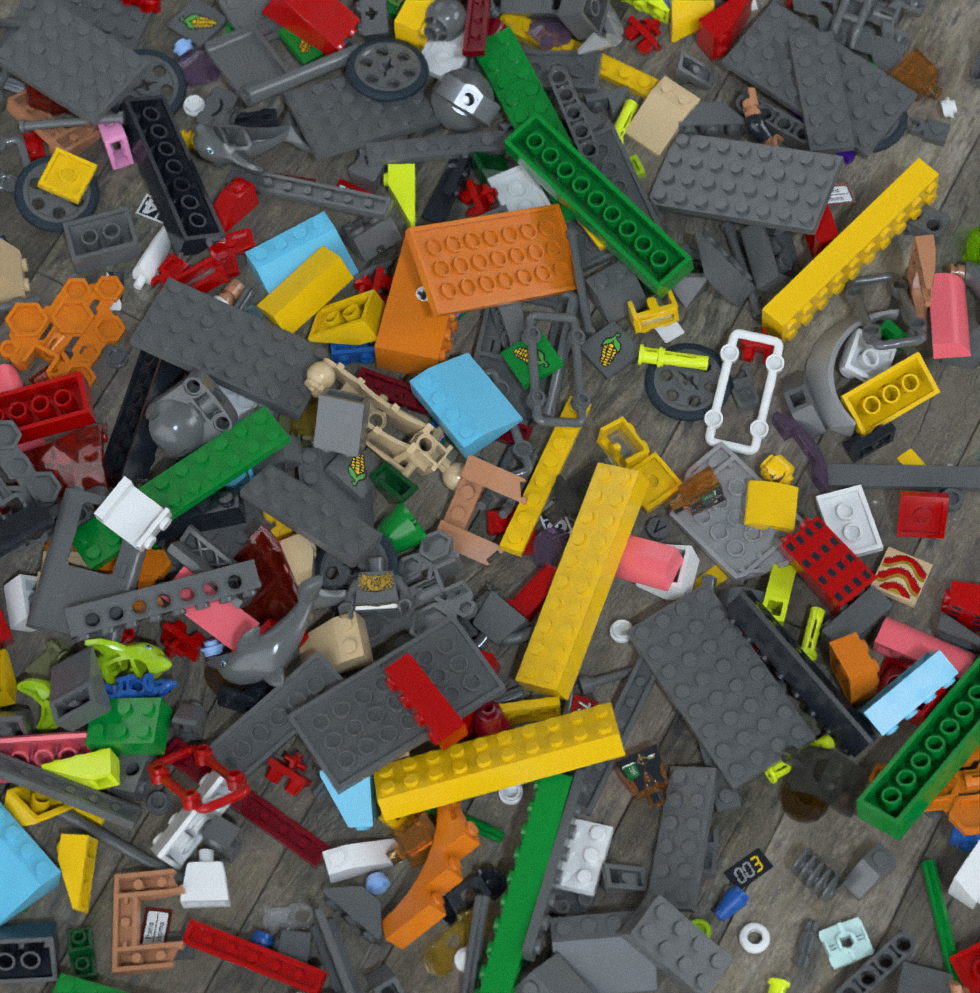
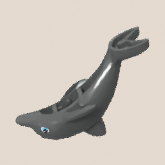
(236, 144)
(267, 654)

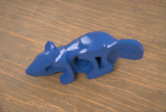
(133, 687)

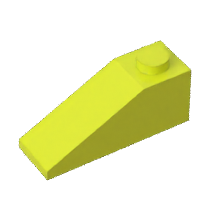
(402, 188)

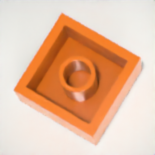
(854, 668)

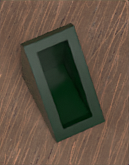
(487, 165)
(392, 484)

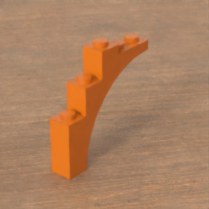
(441, 872)

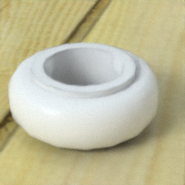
(754, 948)

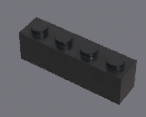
(212, 513)

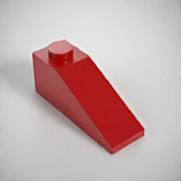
(235, 202)

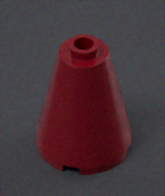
(491, 720)

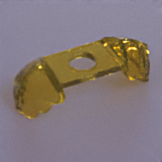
(439, 955)

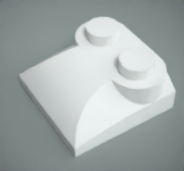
(862, 359)

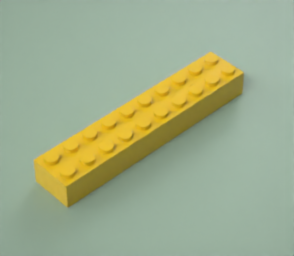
(850, 251)
(582, 581)
(498, 761)

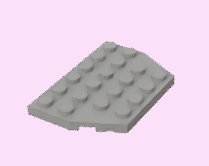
(720, 531)

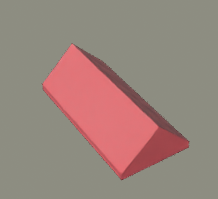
(44, 748)

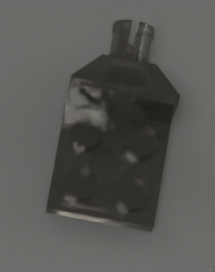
(572, 492)
(826, 776)

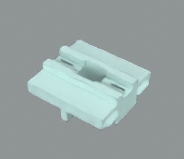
(840, 956)

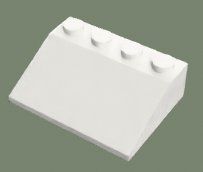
(185, 827)

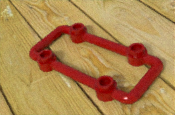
(190, 798)

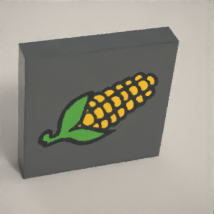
(198, 23)
(610, 350)
(353, 473)

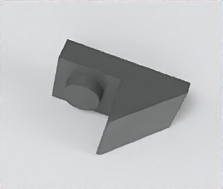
(694, 71)
(607, 100)
(623, 879)

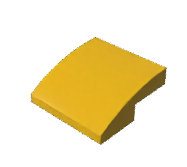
(770, 506)

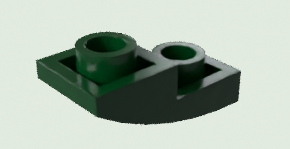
(82, 953)

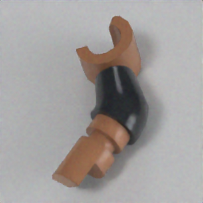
(756, 123)

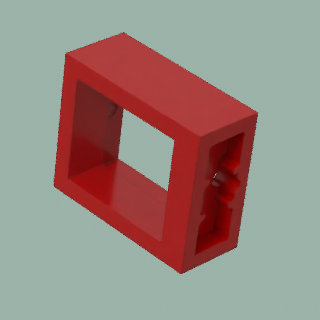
(824, 236)

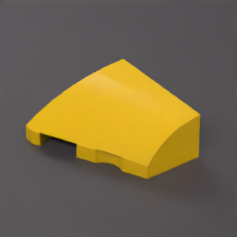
(686, 16)

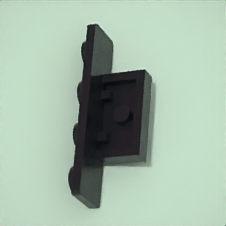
(448, 189)
(243, 700)

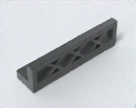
(198, 562)

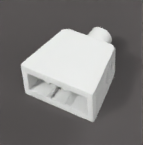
(205, 883)

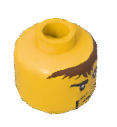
(777, 469)

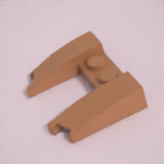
(72, 140)
(921, 273)
(475, 477)
(130, 890)

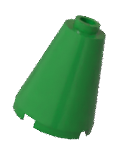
(402, 529)

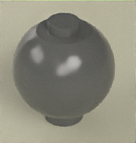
(445, 20)

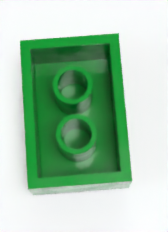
(131, 727)

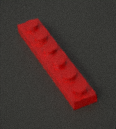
(254, 957)

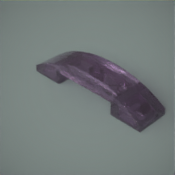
(791, 429)

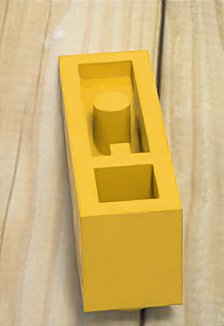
(77, 866)

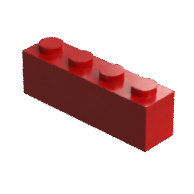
(425, 701)

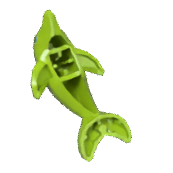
(114, 662)

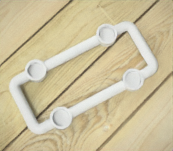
(729, 355)

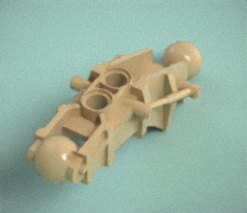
(323, 375)

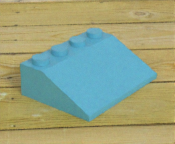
(283, 254)
(464, 403)
(24, 869)

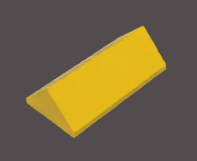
(306, 290)
(889, 394)

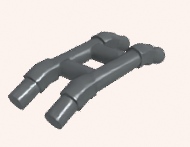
(859, 20)
(489, 494)

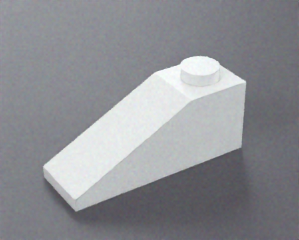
(357, 859)

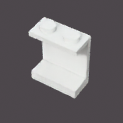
(133, 515)

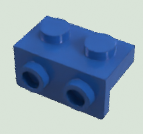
(353, 353)

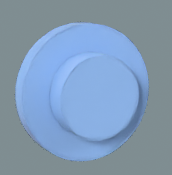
(182, 46)
(212, 647)
(377, 883)

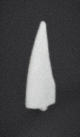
(151, 259)

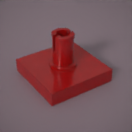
(922, 514)

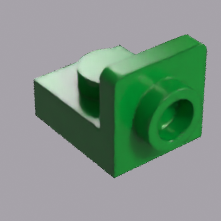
(891, 331)

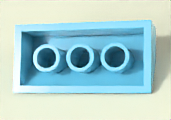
(907, 692)

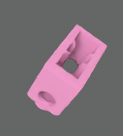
(115, 133)

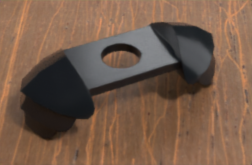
(487, 882)

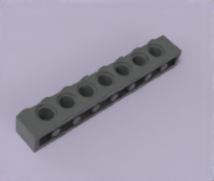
(244, 571)

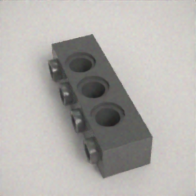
(138, 785)

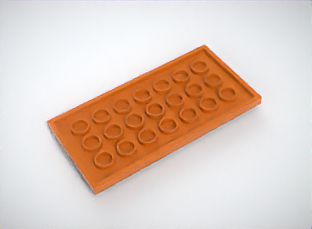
(493, 259)

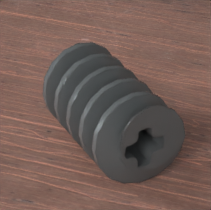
(817, 876)

